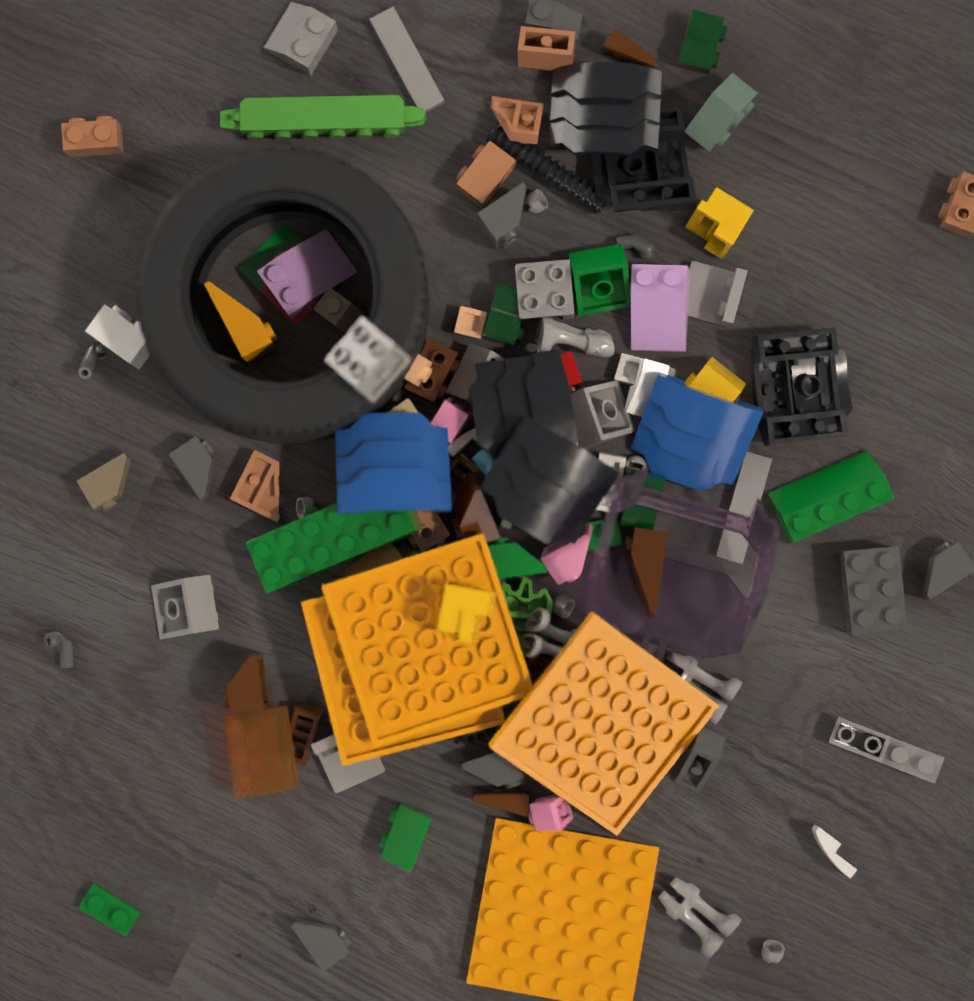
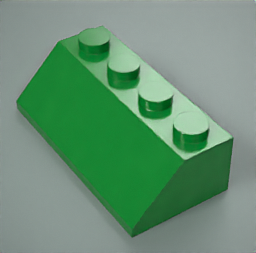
(830, 496)

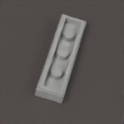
(406, 60)
(748, 487)

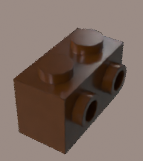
(443, 365)

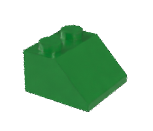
(600, 279)
(513, 561)
(405, 836)

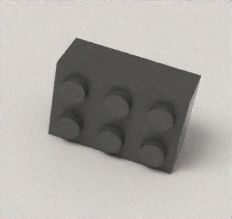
(872, 590)

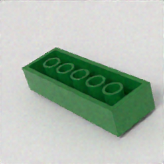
(324, 542)

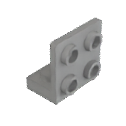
(544, 289)
(714, 293)
(368, 359)
(348, 775)

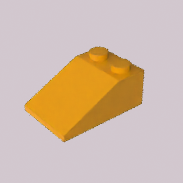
(247, 330)

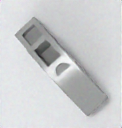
(886, 750)

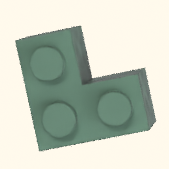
(722, 110)

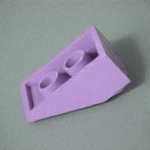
(306, 272)
(659, 307)

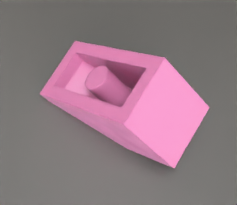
(452, 415)
(567, 559)
(550, 813)

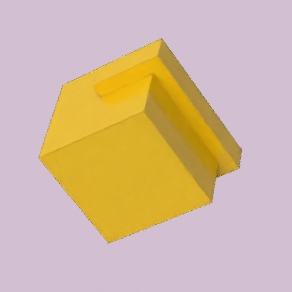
(719, 221)
(717, 381)
(463, 611)

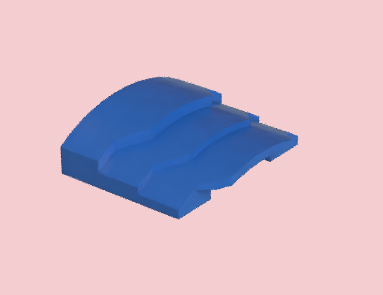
(694, 434)
(392, 465)

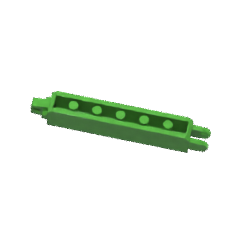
(322, 116)

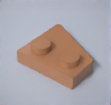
(518, 118)
(259, 486)

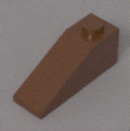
(646, 563)

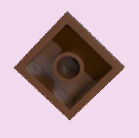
(472, 512)
(248, 688)

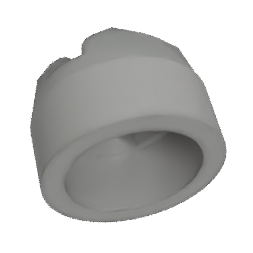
(536, 201)
(634, 459)
(305, 506)
(563, 606)
(772, 951)

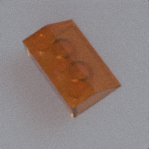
(261, 752)

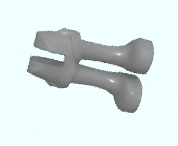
(590, 341)
(538, 623)
(725, 689)
(724, 923)

